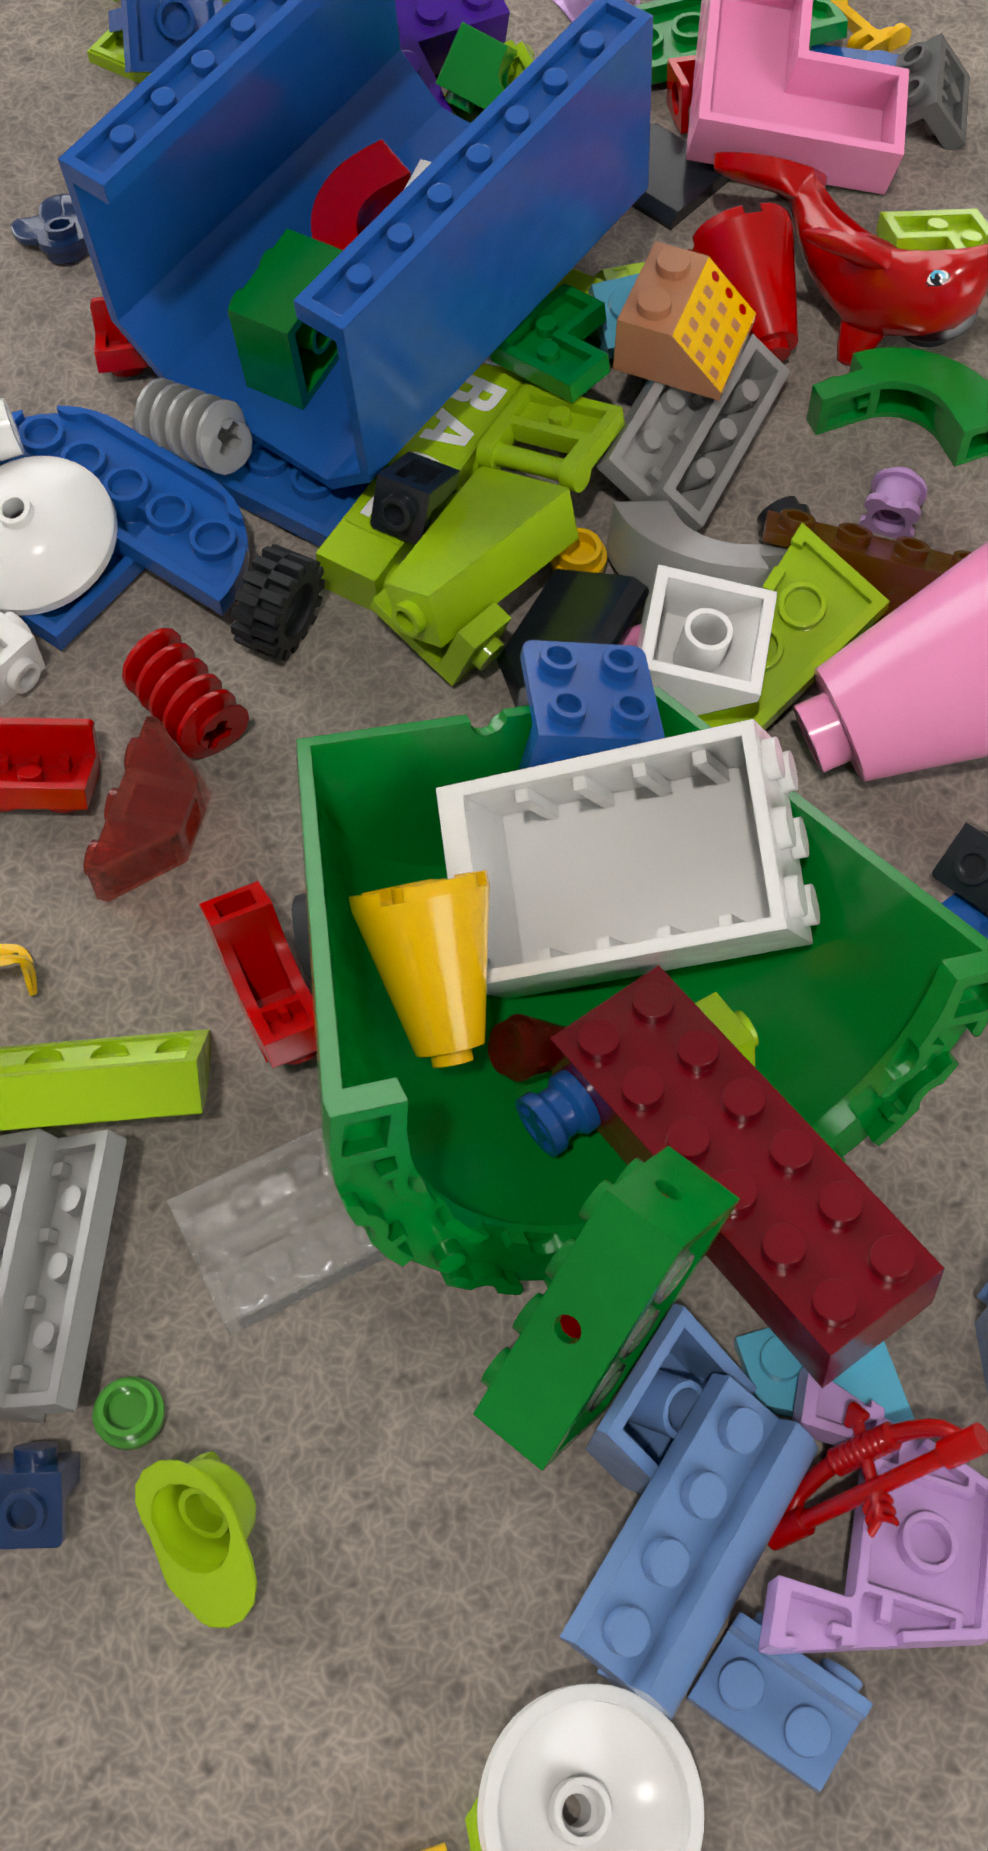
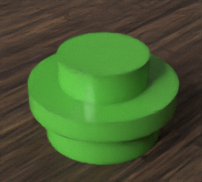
(128, 1413)

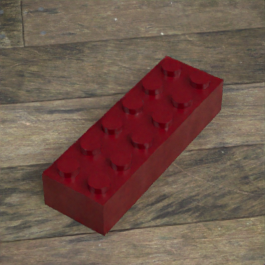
(808, 1234)

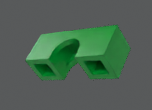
(475, 69)

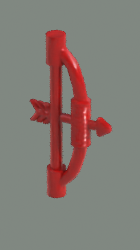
(953, 1449)

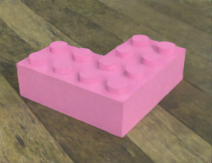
(776, 98)

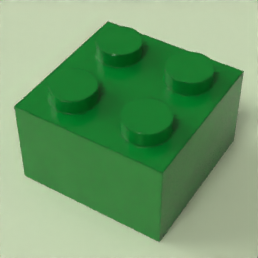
(273, 346)

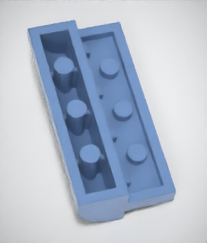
(690, 1544)

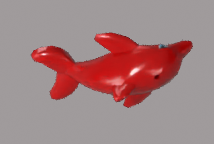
(860, 275)

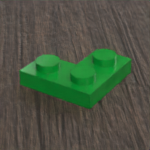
(550, 345)

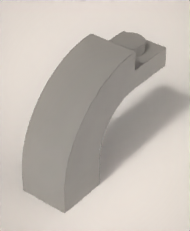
(653, 534)

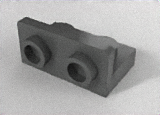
(937, 90)

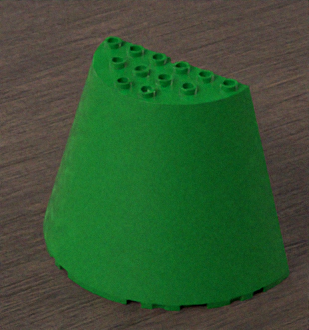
(440, 1154)

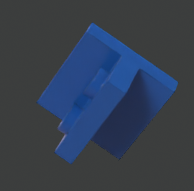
(157, 28)

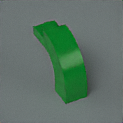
(911, 386)

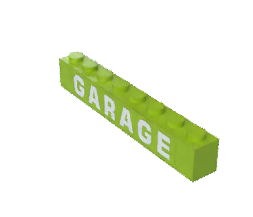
(361, 558)

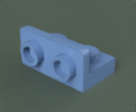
(781, 1702)

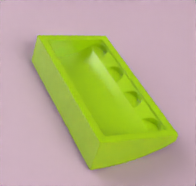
(104, 1079)

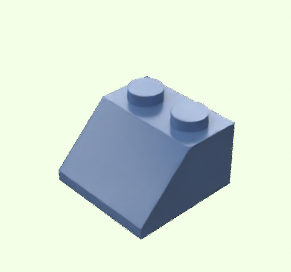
(659, 1399)

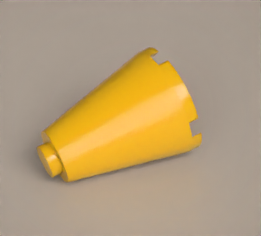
(432, 959)

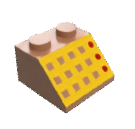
(682, 323)

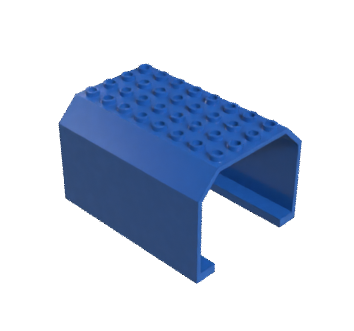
(246, 128)

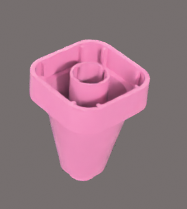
(910, 685)

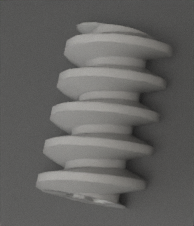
(193, 425)

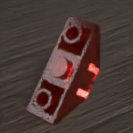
(148, 818)

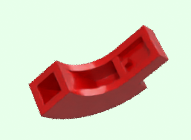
(263, 973)

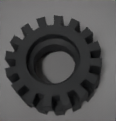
(277, 602)

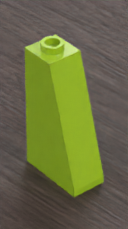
(479, 552)

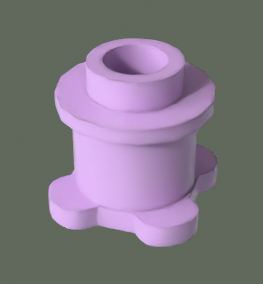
(894, 502)

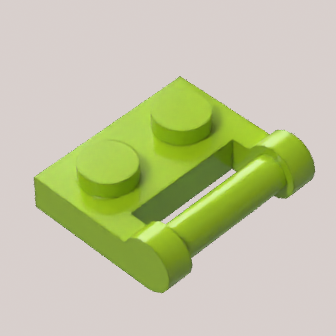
(548, 421)

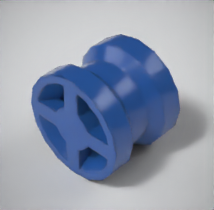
(558, 1113)

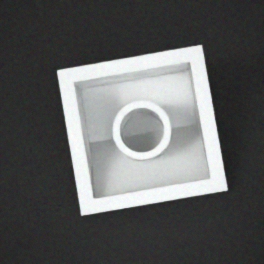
(706, 639)

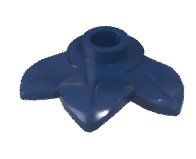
(53, 230)

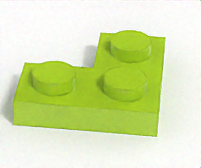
(933, 229)

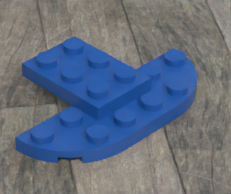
(165, 509)

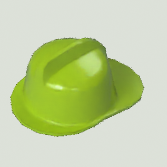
(200, 1533)

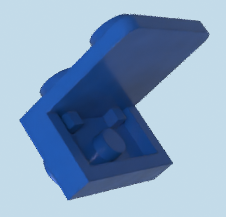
(586, 699)

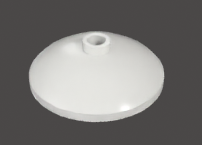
(60, 537)
(607, 1752)

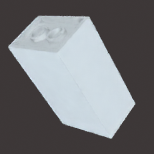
(635, 859)

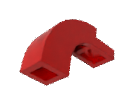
(357, 194)

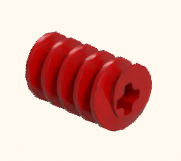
(183, 694)

